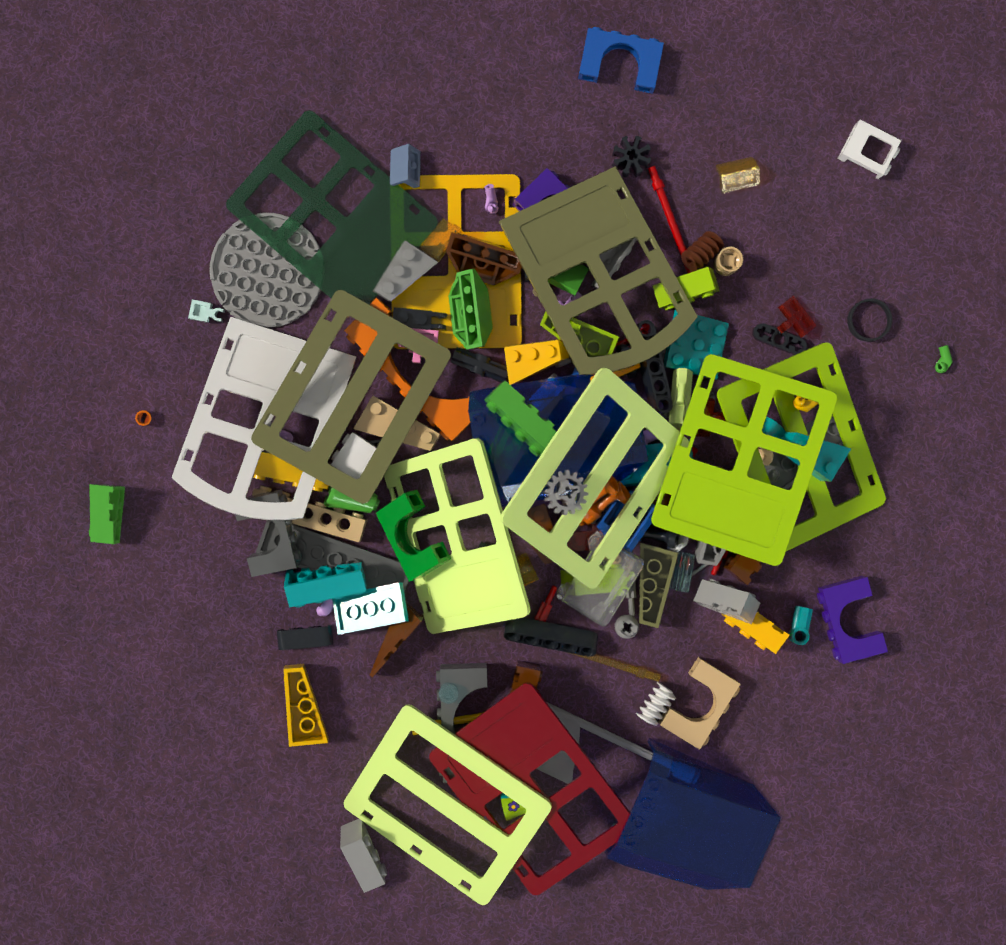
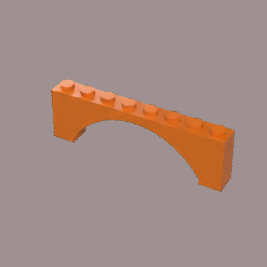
(446, 414)

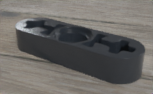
(767, 329)

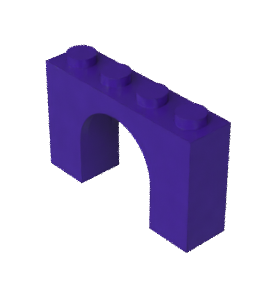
(541, 188)
(834, 599)

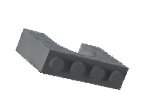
(285, 555)

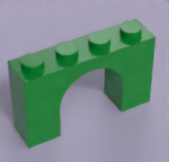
(394, 521)

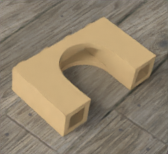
(697, 730)

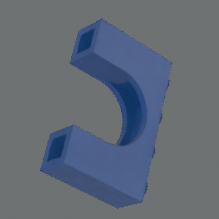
(646, 52)

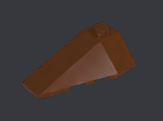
(395, 636)

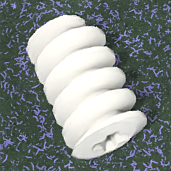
(657, 704)

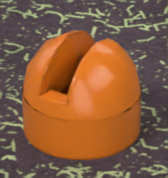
(138, 417)

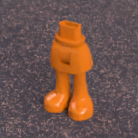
(611, 492)

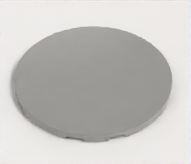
(256, 280)

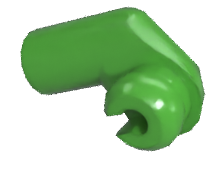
(944, 361)

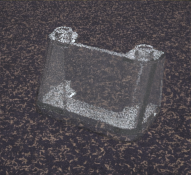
(602, 602)

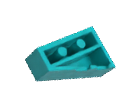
(829, 458)

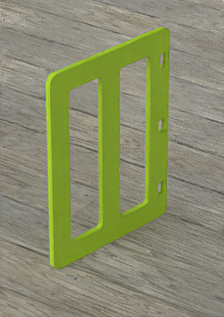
(826, 514)

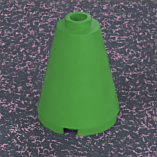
(339, 500)

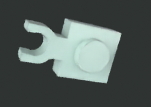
(203, 311)

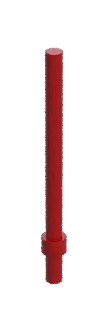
(658, 186)

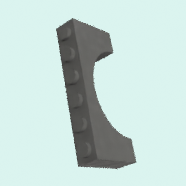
(467, 679)

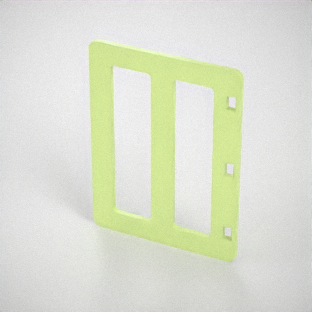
(554, 543)
(507, 846)

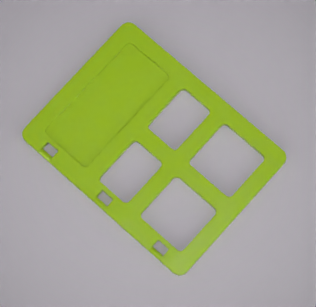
(728, 505)

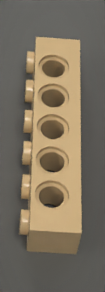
(353, 533)

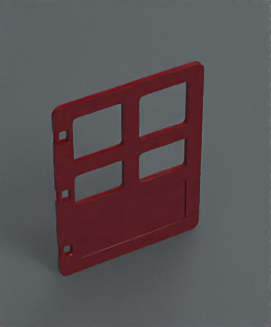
(520, 737)

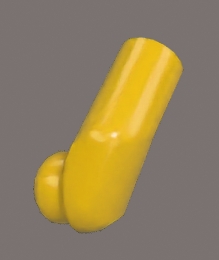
(804, 405)

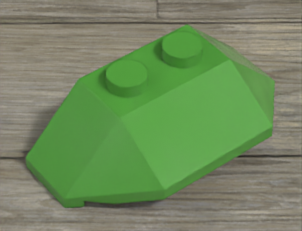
(470, 309)

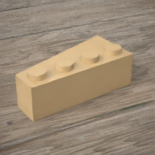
(379, 416)

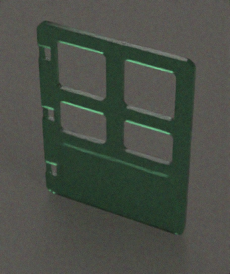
(363, 241)

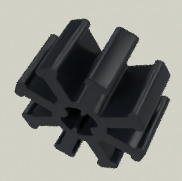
(638, 158)

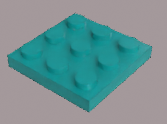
(701, 339)

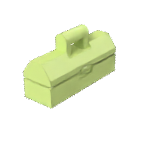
(680, 396)

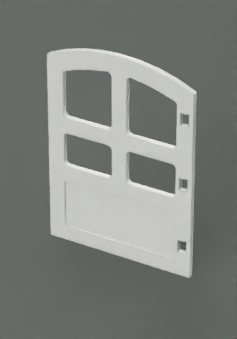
(256, 370)

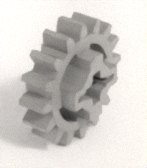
(563, 485)

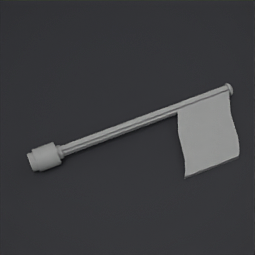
(561, 765)

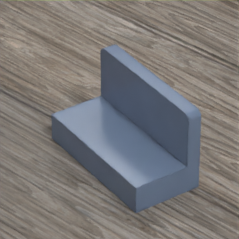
(405, 166)

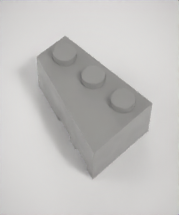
(403, 271)
(727, 600)
(362, 855)

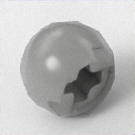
(624, 633)

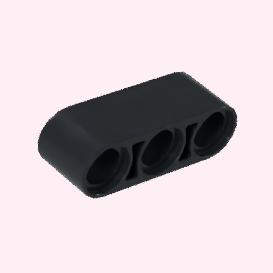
(305, 638)

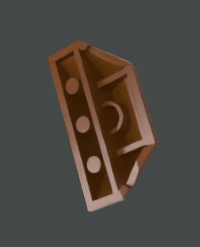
(490, 260)

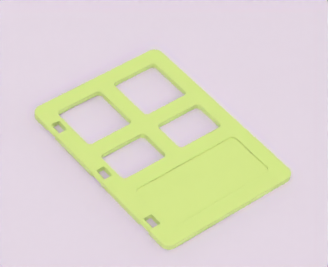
(476, 583)

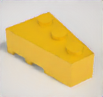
(532, 358)
(762, 630)

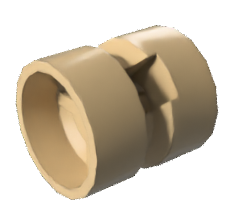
(728, 261)

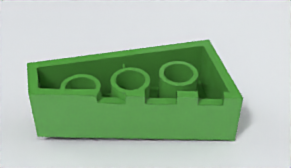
(520, 417)

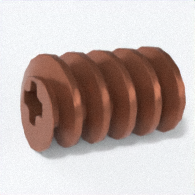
(702, 250)

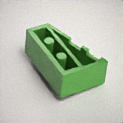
(106, 513)

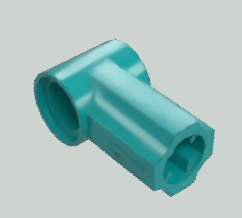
(800, 622)

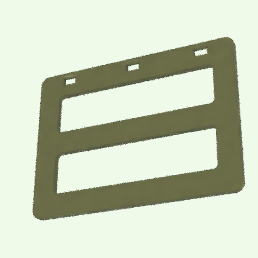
(314, 350)

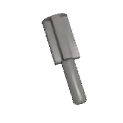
(631, 594)

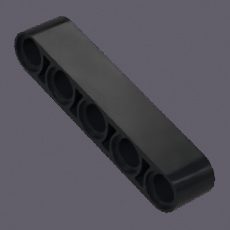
(658, 376)
(551, 636)

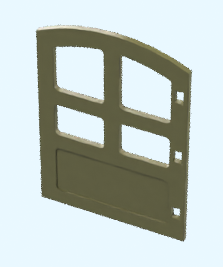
(577, 229)

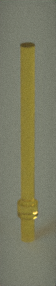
(640, 671)

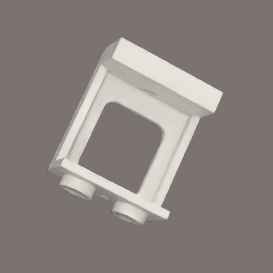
(856, 142)

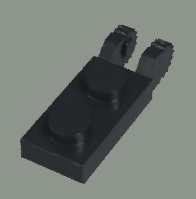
(419, 318)

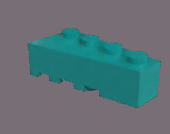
(324, 584)

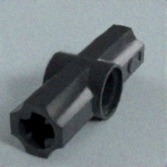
(480, 364)

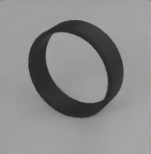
(888, 314)

